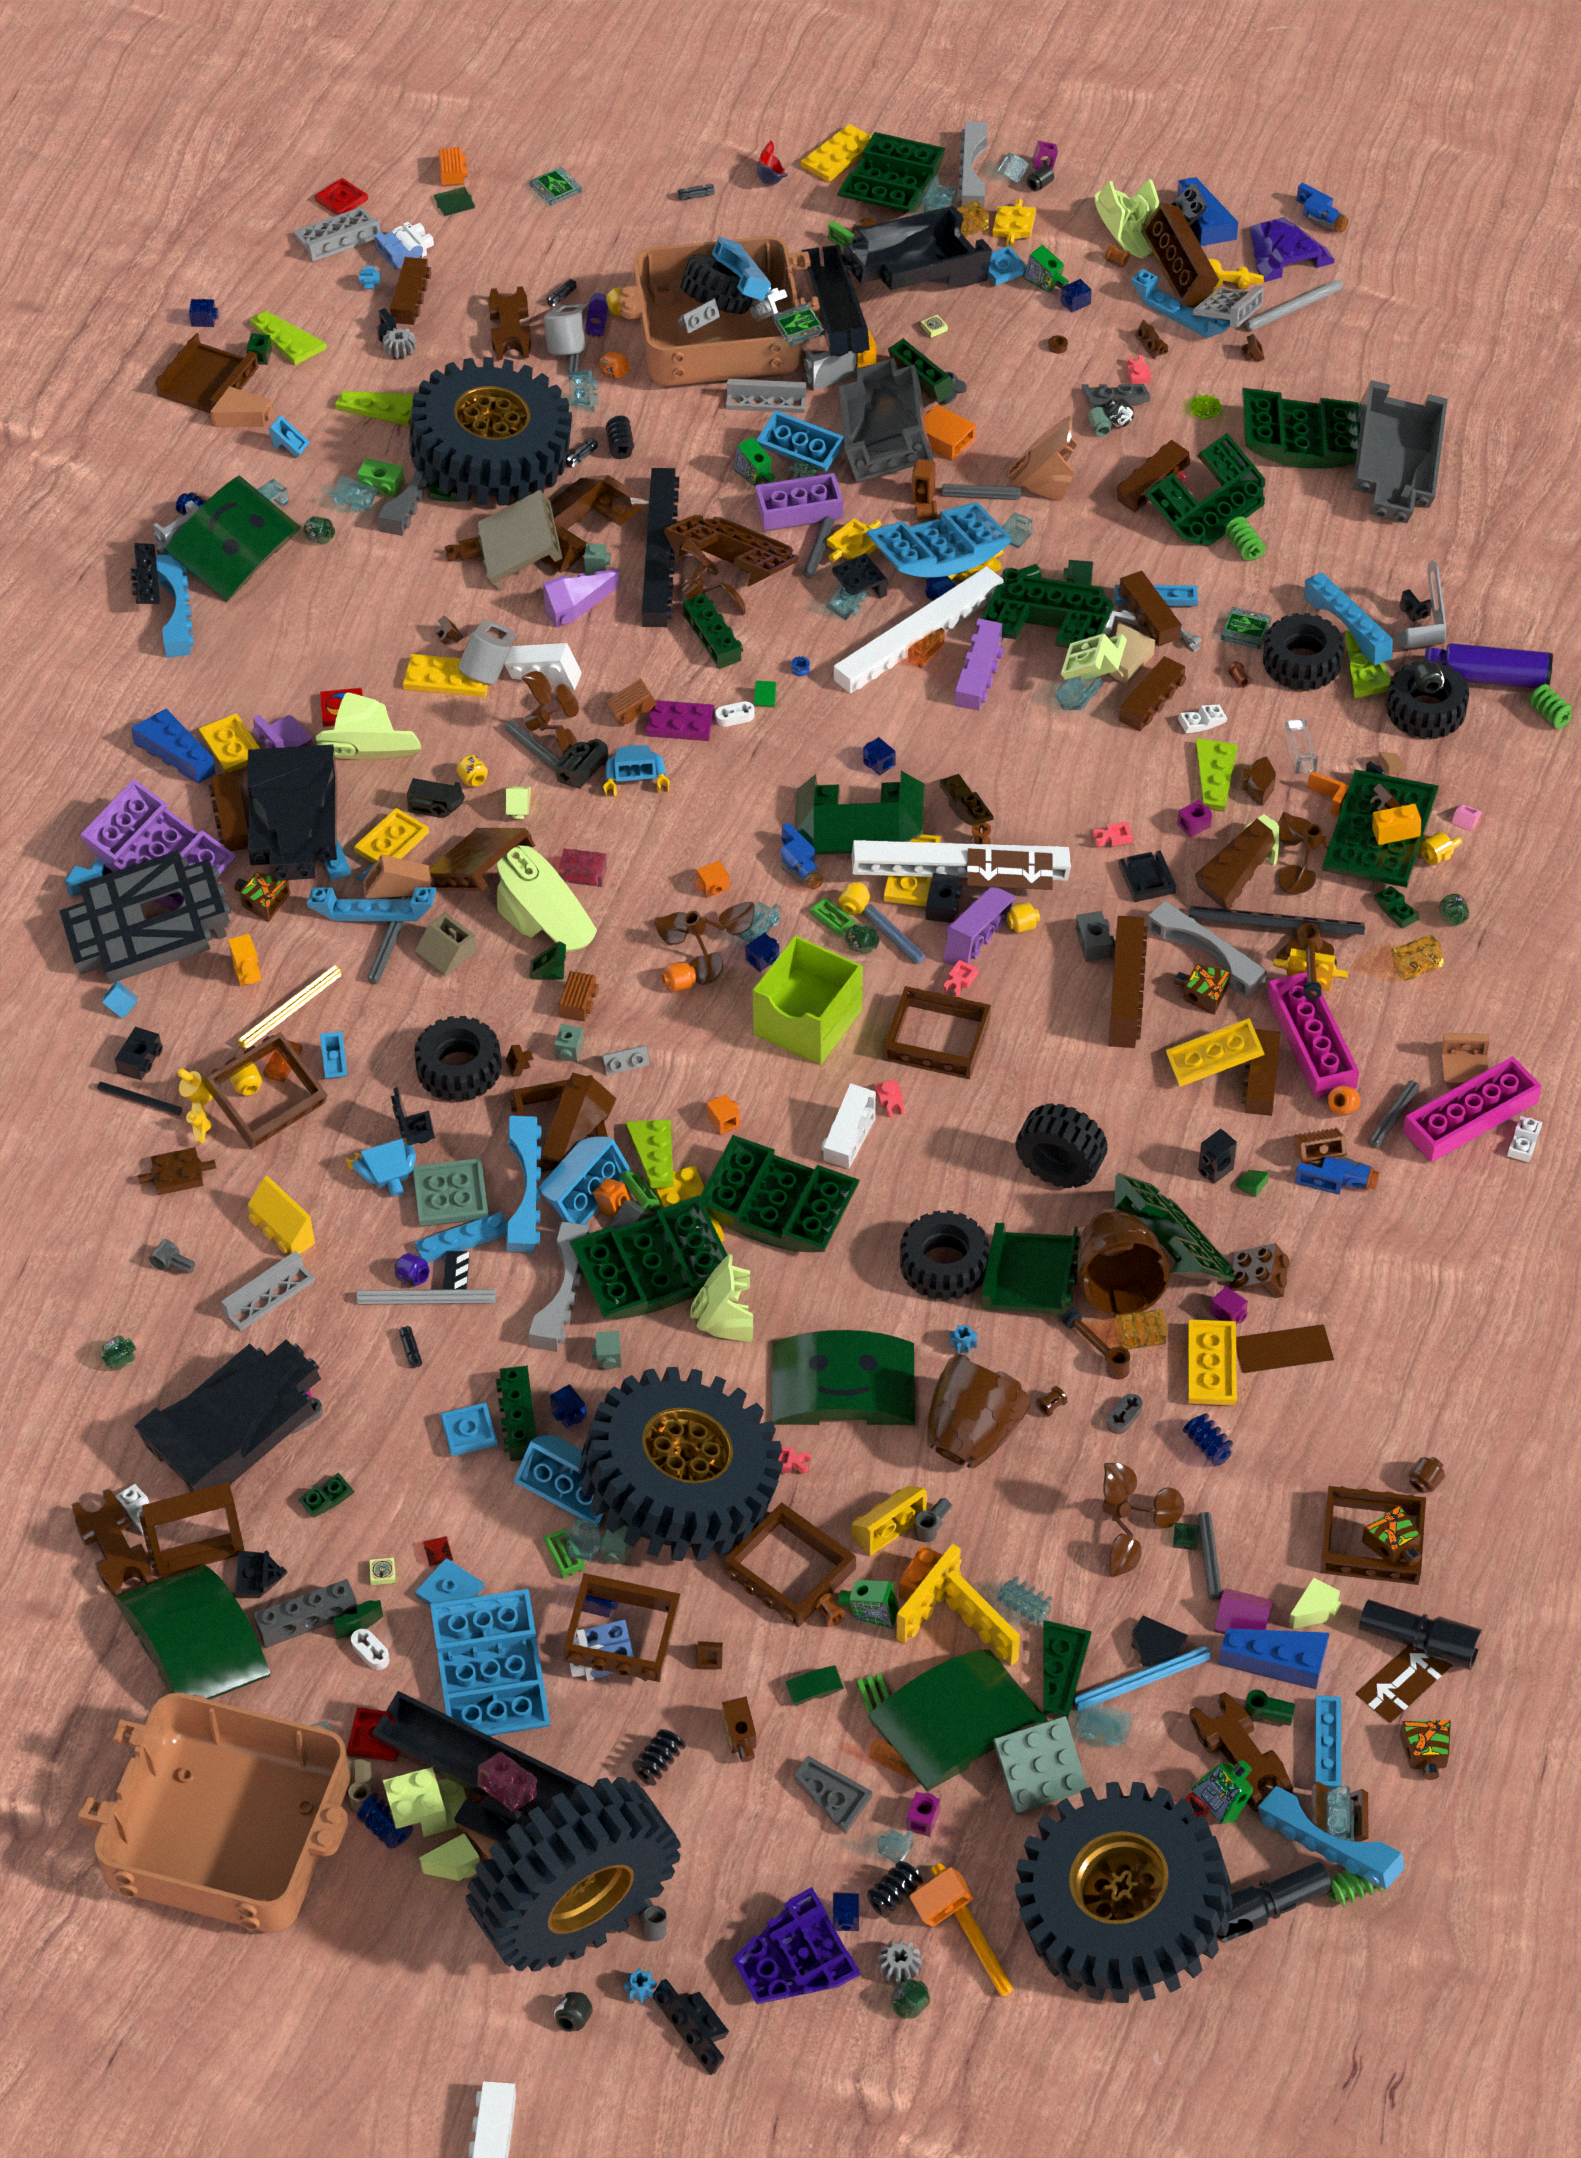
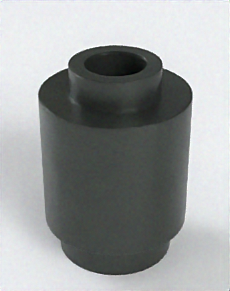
(1040, 178)

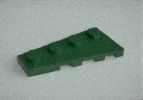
(1062, 1665)

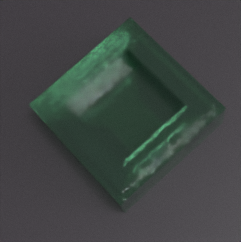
(1185, 1536)

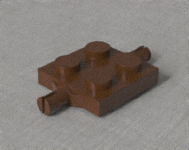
(177, 1171)

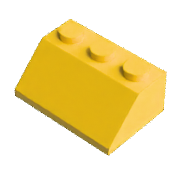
(280, 1218)
(889, 1519)

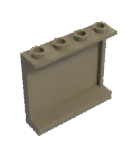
(518, 537)

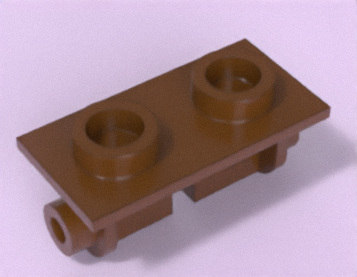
(1150, 340)

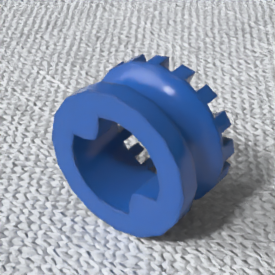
(802, 662)

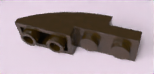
(963, 802)

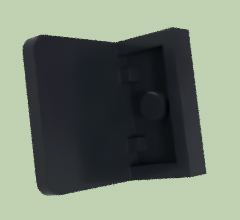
(1191, 205)
(860, 575)
(414, 1128)

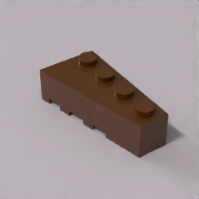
(1235, 864)

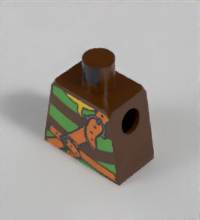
(262, 894)
(1204, 986)
(1393, 1537)
(739, 1728)
(1426, 1745)

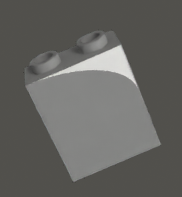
(827, 370)
(164, 535)

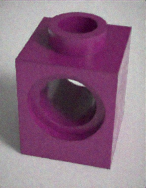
(1044, 149)
(1194, 818)
(1229, 1306)
(920, 1822)

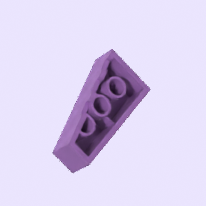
(977, 925)

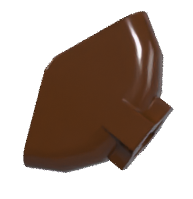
(1259, 780)

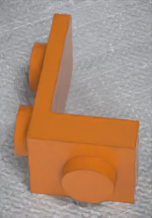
(1331, 788)

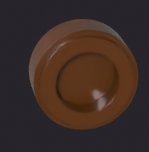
(1057, 344)

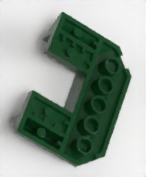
(1237, 497)
(1073, 607)
(835, 826)
(1174, 1230)

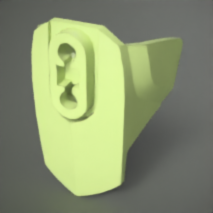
(713, 1305)

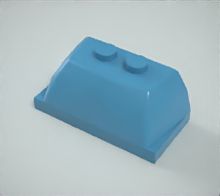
(801, 441)
(579, 1174)
(552, 1473)

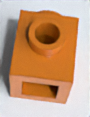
(712, 879)
(723, 1114)
(611, 1196)

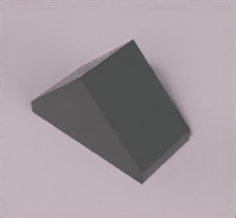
(630, 1213)

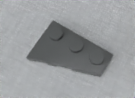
(1101, 395)
(833, 1792)

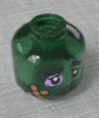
(319, 529)
(1452, 908)
(862, 938)
(118, 1352)

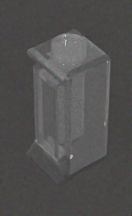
(1301, 762)

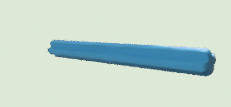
(1143, 1677)

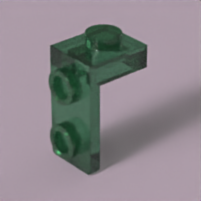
(802, 470)

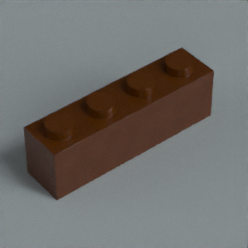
(410, 290)
(1168, 460)
(1149, 608)
(1152, 693)
(230, 810)
(1262, 1075)

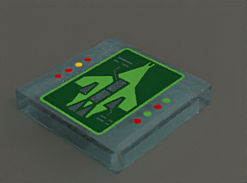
(555, 186)
(798, 324)
(1246, 628)

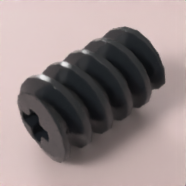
(620, 437)
(656, 1754)
(892, 1886)

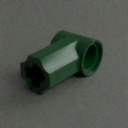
(1010, 574)
(1270, 1708)

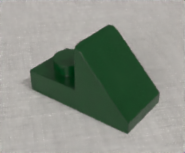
(549, 964)

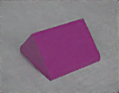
(1242, 1611)

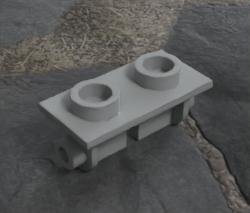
(700, 316)
(625, 1060)

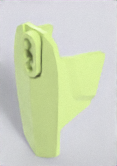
(540, 900)

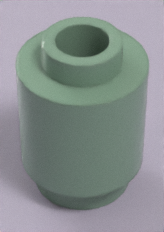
(1099, 421)

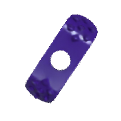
(597, 309)

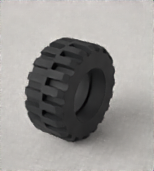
(709, 280)
(1303, 670)
(1425, 718)
(463, 1080)
(1061, 1145)
(944, 1231)

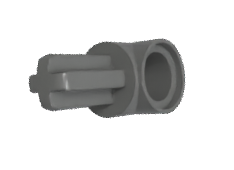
(168, 1256)
(931, 1518)
(653, 1921)

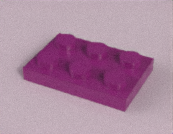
(680, 720)

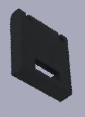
(1146, 873)

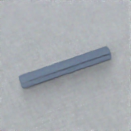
(893, 933)

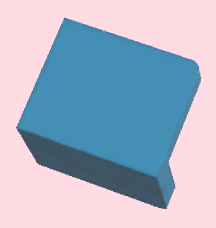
(119, 999)

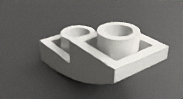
(1206, 718)
(1524, 1139)
(131, 1500)

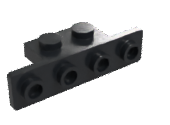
(145, 575)
(490, 1819)
(694, 2022)

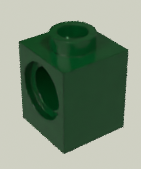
(261, 345)

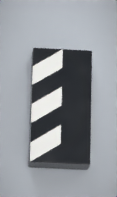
(456, 1270)

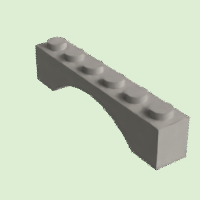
(972, 145)
(1174, 926)
(549, 1324)

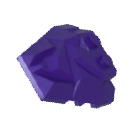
(1283, 243)
(795, 1953)

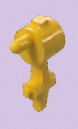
(1239, 276)
(1438, 847)
(193, 1089)

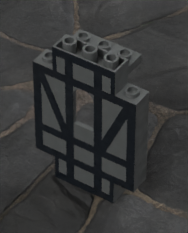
(111, 926)

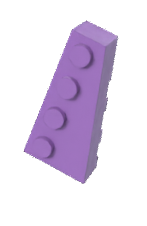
(980, 665)

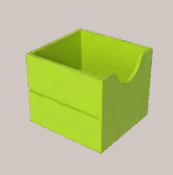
(807, 1000)

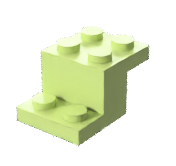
(1093, 656)
(424, 1800)

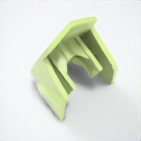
(1128, 216)
(366, 732)

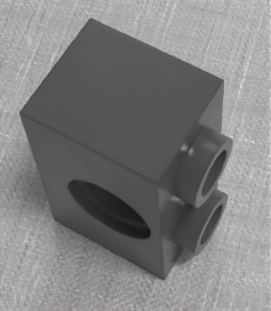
(1094, 936)

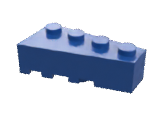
(1216, 222)
(173, 743)
(1276, 1654)

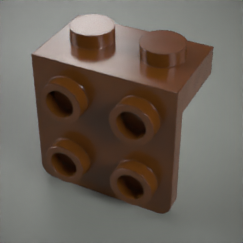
(1260, 1267)
(1319, 1810)

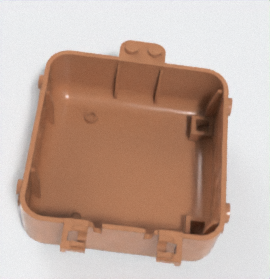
(726, 347)
(222, 1811)

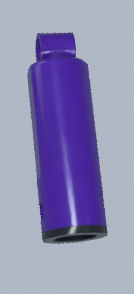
(1495, 664)

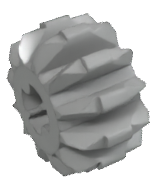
(399, 342)
(899, 1961)

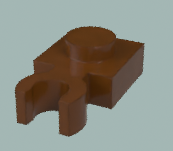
(466, 549)

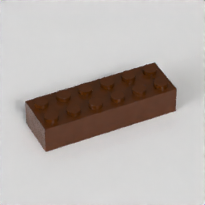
(1180, 255)
(1128, 982)

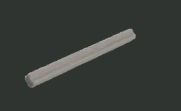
(1294, 305)
(425, 1296)

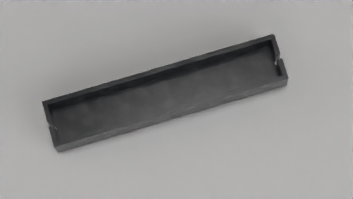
(837, 301)
(458, 1750)

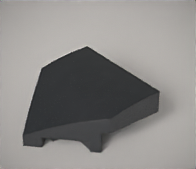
(256, 1574)
(1156, 1641)

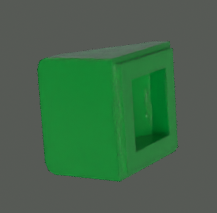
(765, 693)
(1253, 1182)

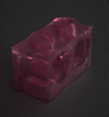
(583, 867)
(507, 1781)

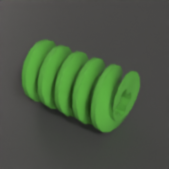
(1245, 539)
(1551, 706)
(1347, 1885)

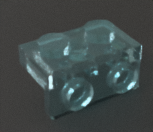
(938, 196)
(581, 388)
(353, 493)
(845, 604)
(1077, 692)
(763, 921)
(1104, 1722)
(1340, 1813)

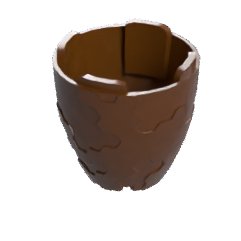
(1121, 1264)
(973, 1411)

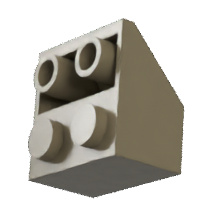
(446, 944)

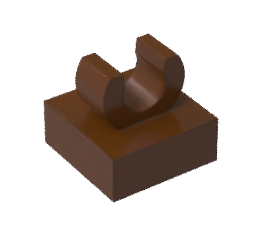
(1253, 349)
(448, 630)
(1384, 797)
(518, 1060)
(709, 1655)

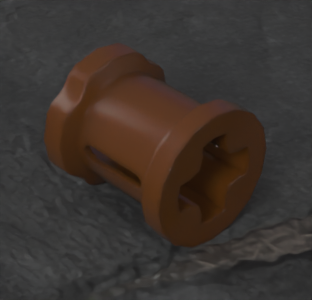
(1051, 1401)

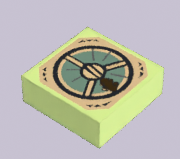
(934, 326)
(382, 1571)

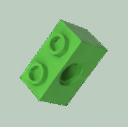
(384, 476)

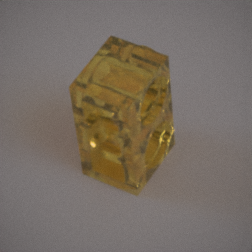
(974, 218)
(1417, 957)
(1141, 1329)

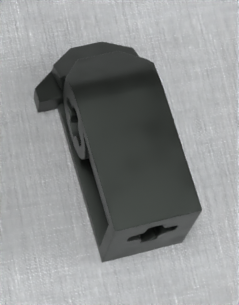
(581, 762)
(434, 798)

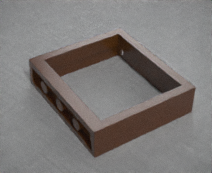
(251, 1055)
(931, 1059)
(543, 1093)
(812, 1536)
(199, 1552)
(1364, 1566)
(629, 1594)

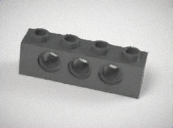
(305, 1613)

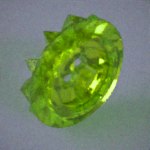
(1206, 411)

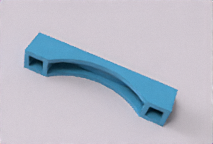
(733, 255)
(176, 631)
(1371, 638)
(522, 1140)
(1370, 1860)

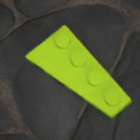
(287, 338)
(381, 406)
(1365, 676)
(1215, 771)
(654, 1150)

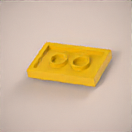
(229, 742)
(392, 837)

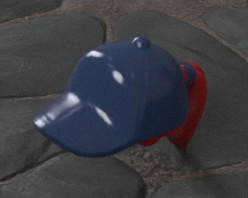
(769, 166)

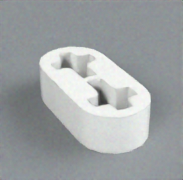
(735, 714)
(366, 1653)

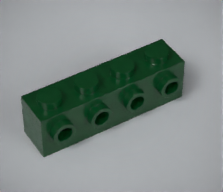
(932, 378)
(712, 631)
(518, 1410)

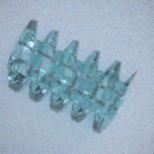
(1025, 1600)

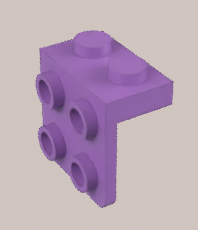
(282, 733)

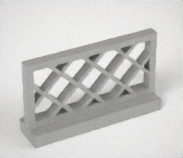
(341, 240)
(1231, 304)

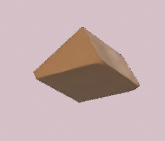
(1391, 763)

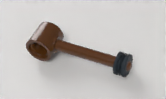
(1311, 942)
(1116, 1358)

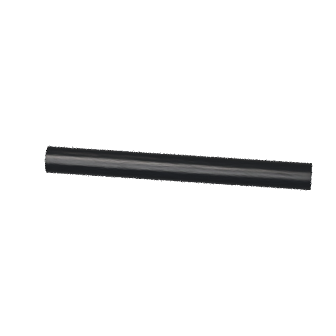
(133, 1096)

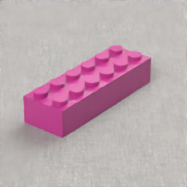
(1312, 1036)
(1472, 1109)

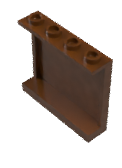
(204, 374)
(473, 856)

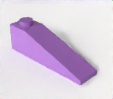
(572, 597)

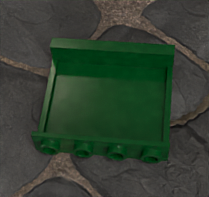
(1030, 1272)

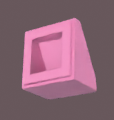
(1466, 817)

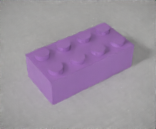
(799, 501)

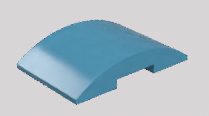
(942, 546)
(491, 1662)

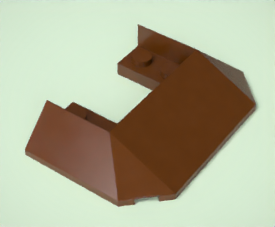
(589, 493)
(733, 543)

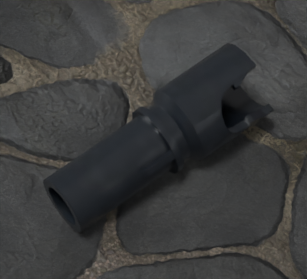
(1438, 1637)
(1270, 1899)

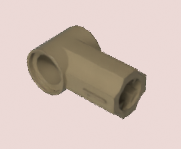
(360, 1783)

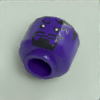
(411, 1269)

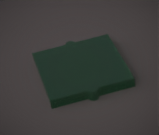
(454, 201)

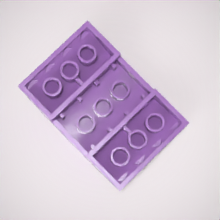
(142, 828)

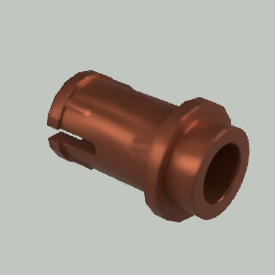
(1237, 671)

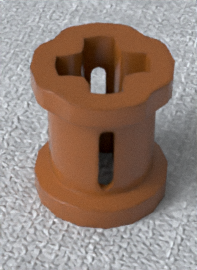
(1117, 255)
(926, 510)
(985, 834)
(830, 1609)

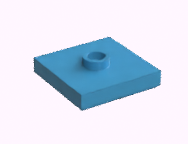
(1005, 266)
(468, 1429)
(449, 1584)

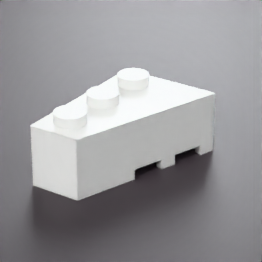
(550, 659)
(850, 1126)

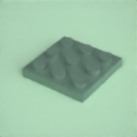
(450, 1192)
(1040, 1764)

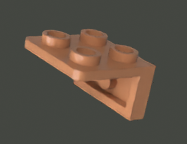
(1463, 1056)

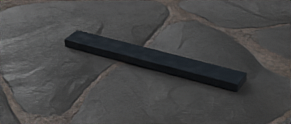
(1275, 919)

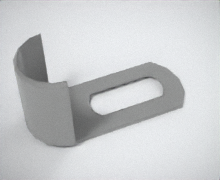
(565, 330)
(1431, 634)
(485, 653)

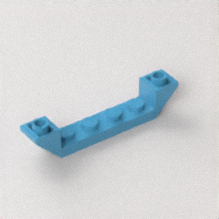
(1146, 286)
(81, 875)
(325, 902)

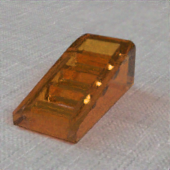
(926, 648)

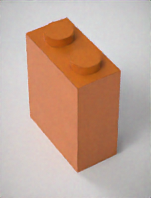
(948, 432)

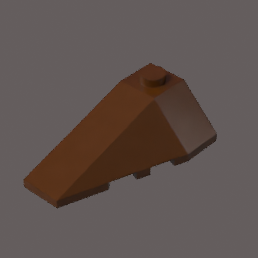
(579, 1112)

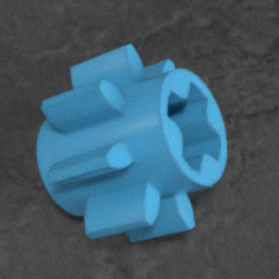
(369, 277)
(963, 1339)
(637, 1978)

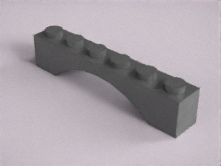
(398, 512)

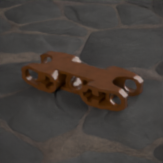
(510, 334)
(105, 1529)
(1231, 1736)

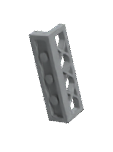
(766, 392)
(262, 1289)

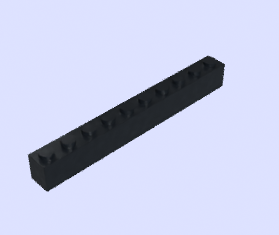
(658, 549)

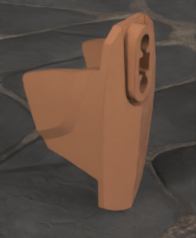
(1044, 464)

